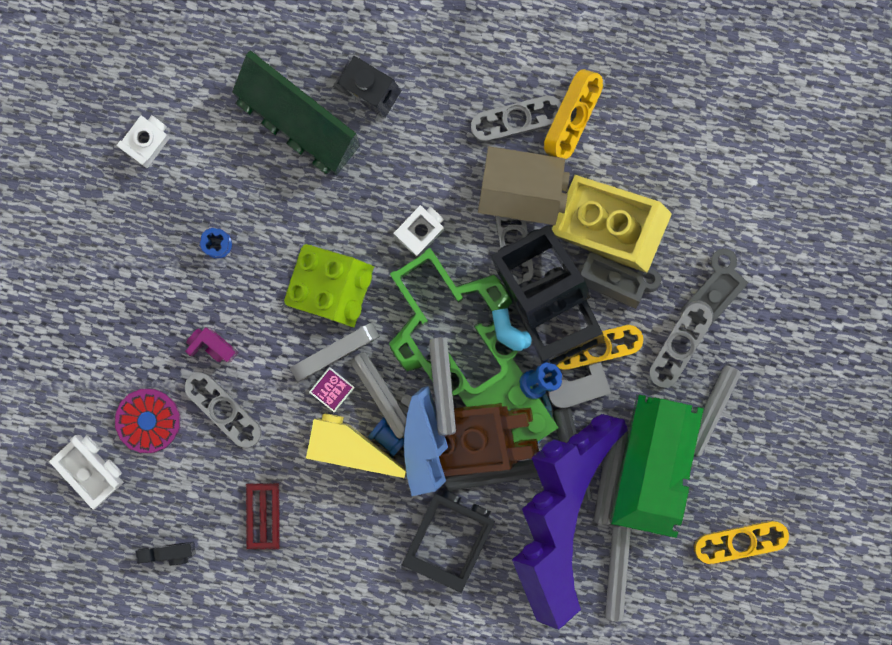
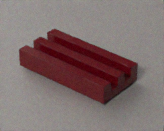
(263, 544)

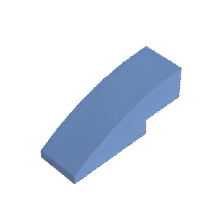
(423, 445)

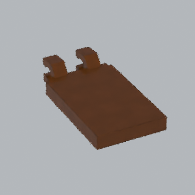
(486, 440)

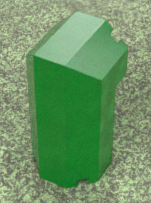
(654, 465)

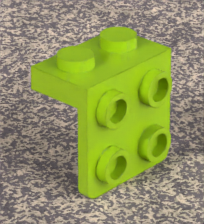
(329, 285)

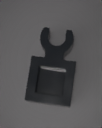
(174, 553)

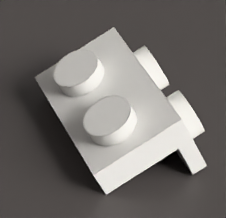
(87, 470)

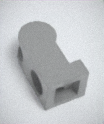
(581, 389)

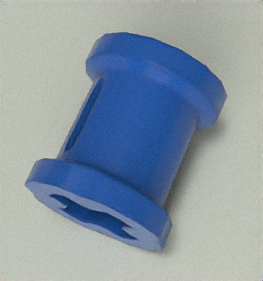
(205, 242)
(544, 384)
(384, 435)

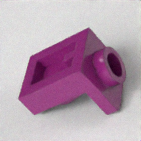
(217, 346)

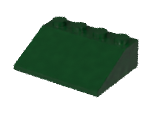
(294, 115)

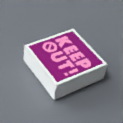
(331, 389)

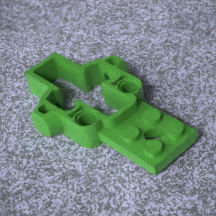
(500, 388)

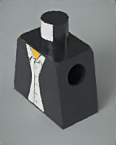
(368, 86)

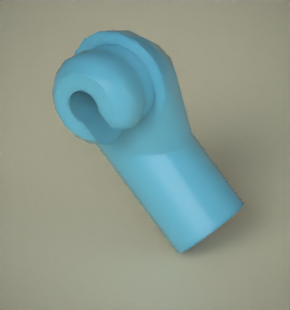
(508, 334)

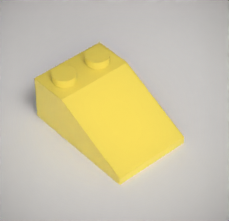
(612, 223)
(345, 446)

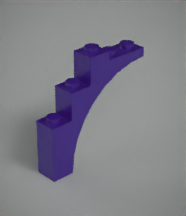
(552, 518)

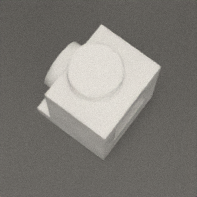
(144, 152)
(407, 235)

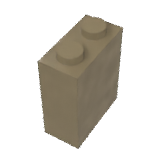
(523, 186)

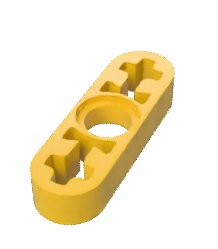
(586, 86)
(622, 349)
(763, 529)

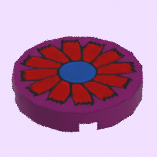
(147, 420)

